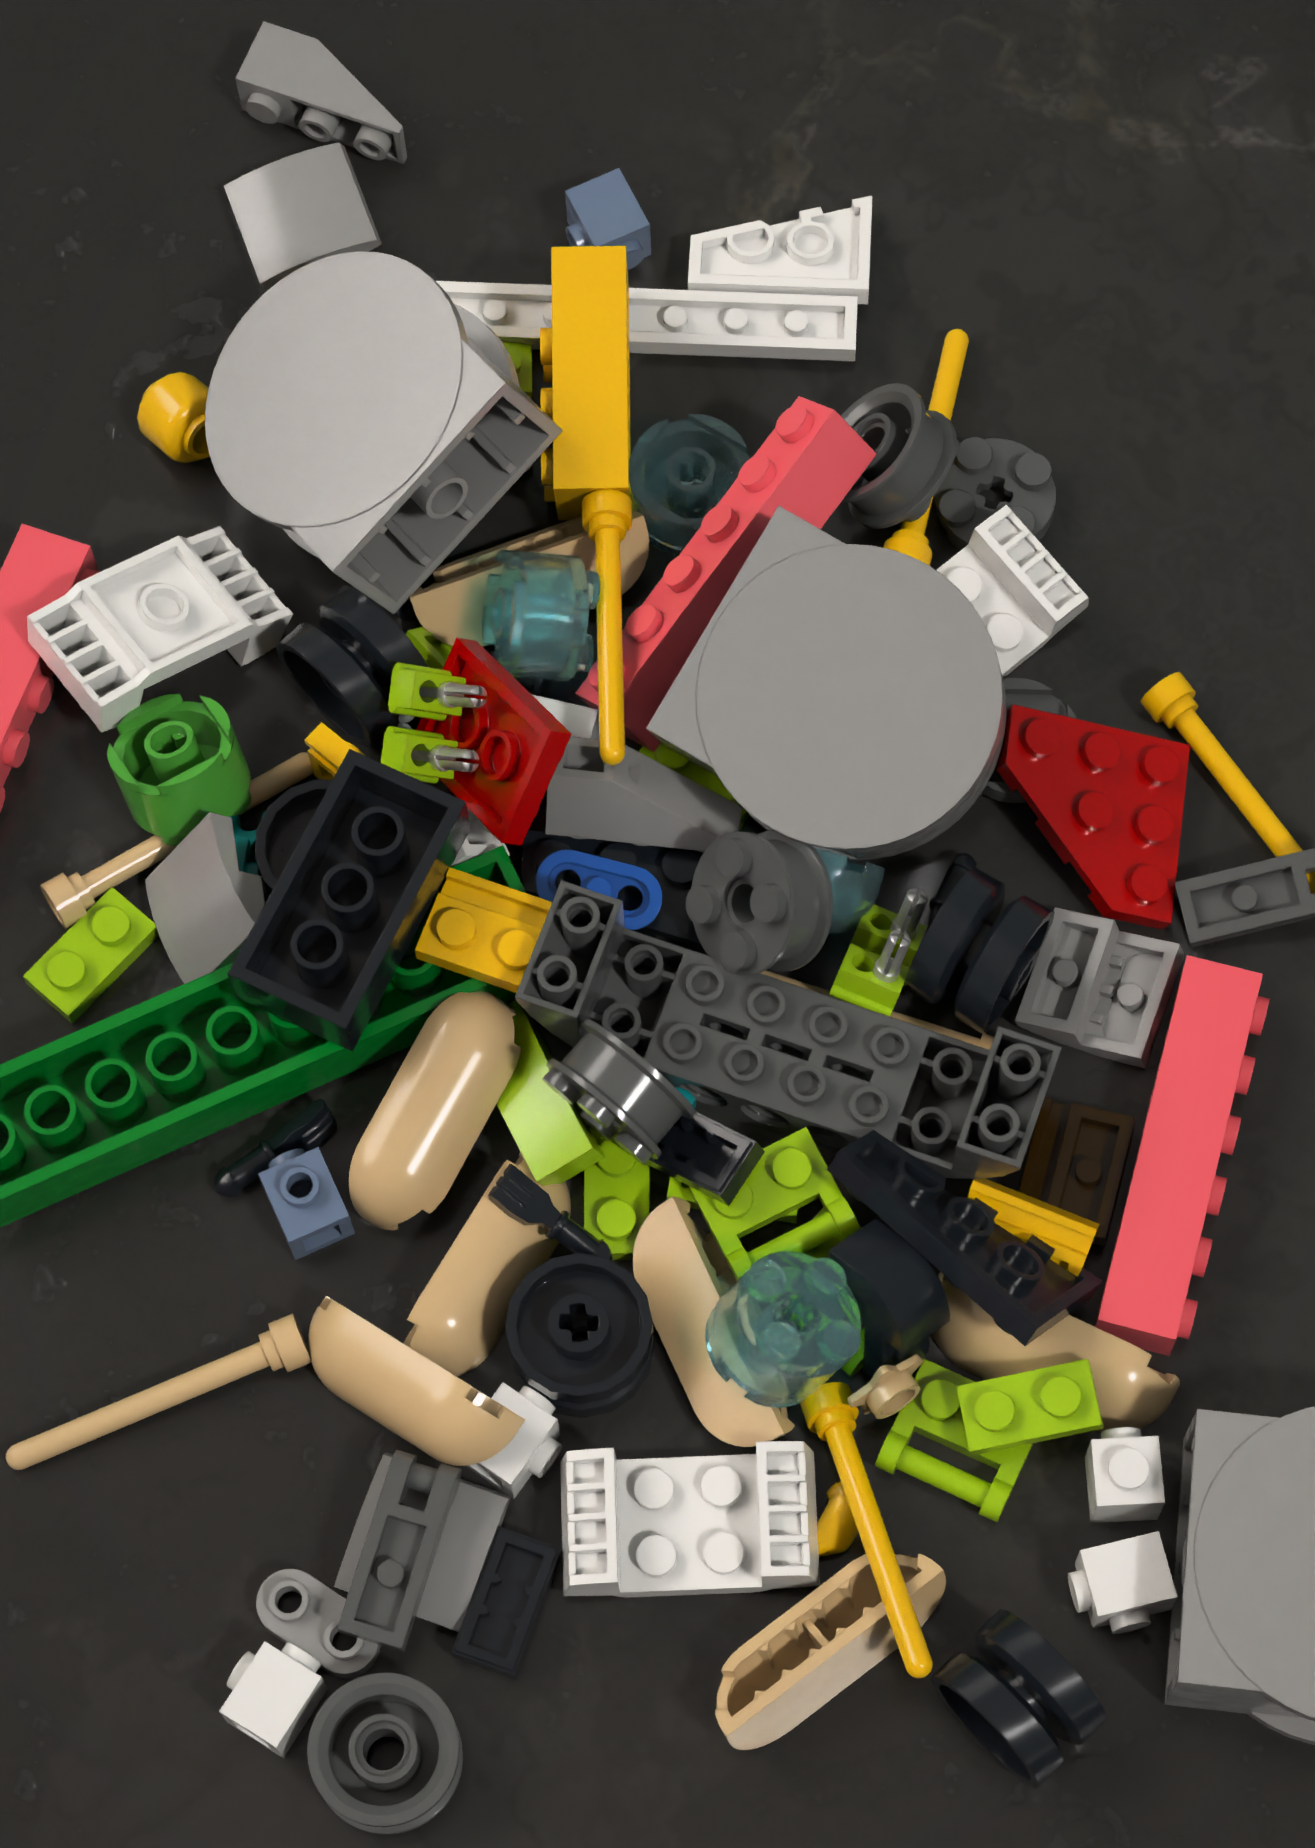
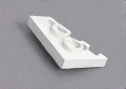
(793, 257)

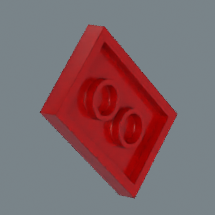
(514, 740)

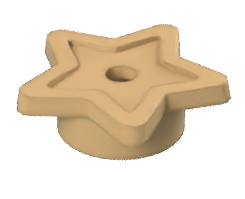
(888, 1389)

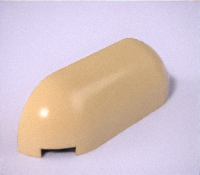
(456, 599)
(434, 1109)
(683, 1282)
(471, 1290)
(1125, 1386)
(406, 1389)
(816, 1651)

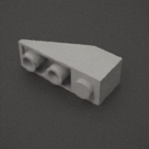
(306, 87)
(633, 802)

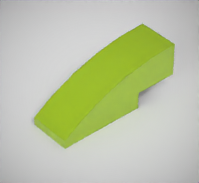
(541, 1122)

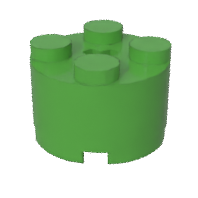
(179, 765)

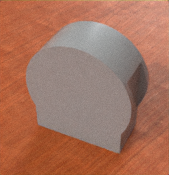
(369, 419)
(841, 695)
(1246, 1570)

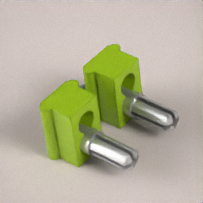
(429, 695)
(881, 956)

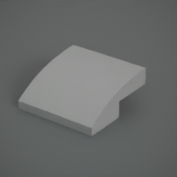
(301, 211)
(203, 900)
(1100, 988)
(460, 1552)

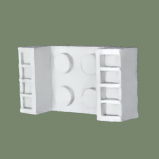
(1014, 587)
(155, 620)
(689, 1522)

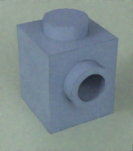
(608, 215)
(306, 1201)

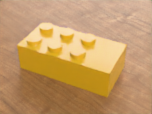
(589, 374)

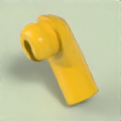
(836, 1525)

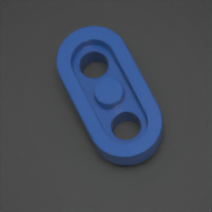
(604, 877)

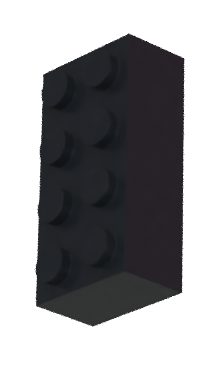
(350, 900)

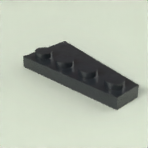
(670, 866)
(959, 1237)

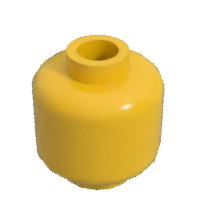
(174, 417)

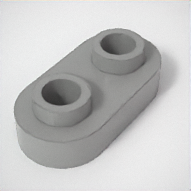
(312, 1623)

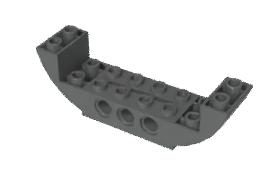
(784, 1051)

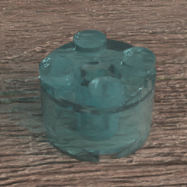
(682, 474)
(540, 614)
(784, 1328)

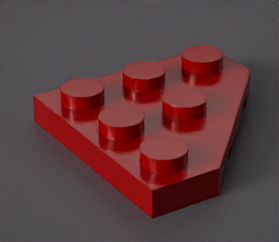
(1103, 804)

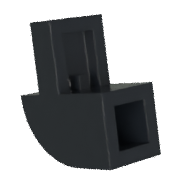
(894, 1292)

